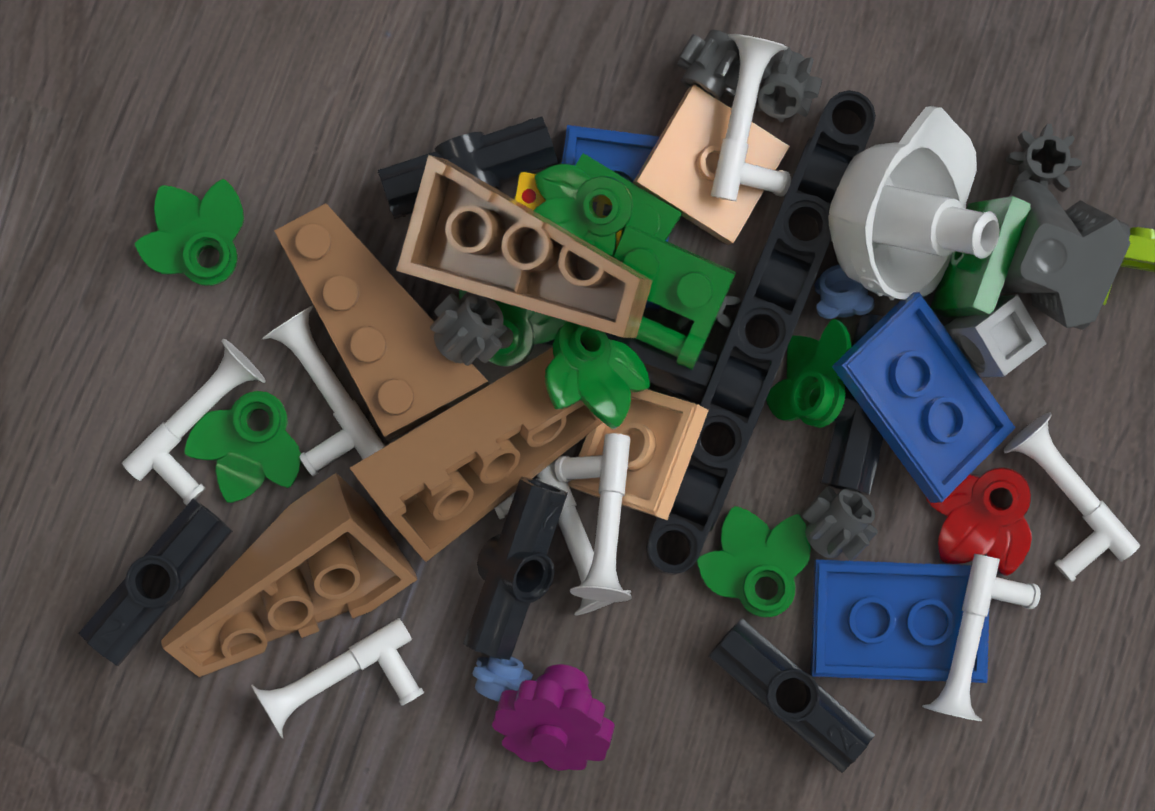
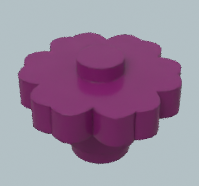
(554, 720)

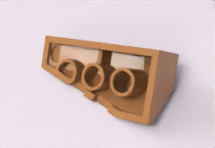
(306, 567)

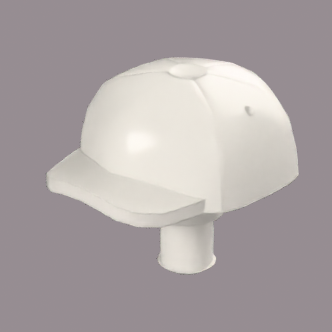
(906, 209)

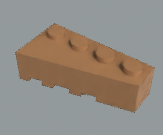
(502, 250)
(375, 325)
(471, 457)

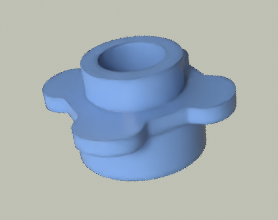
(841, 295)
(499, 675)

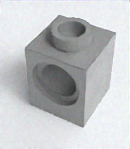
(999, 340)

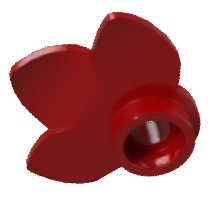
(983, 528)

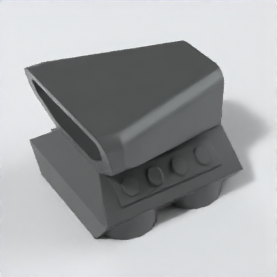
(1065, 256)

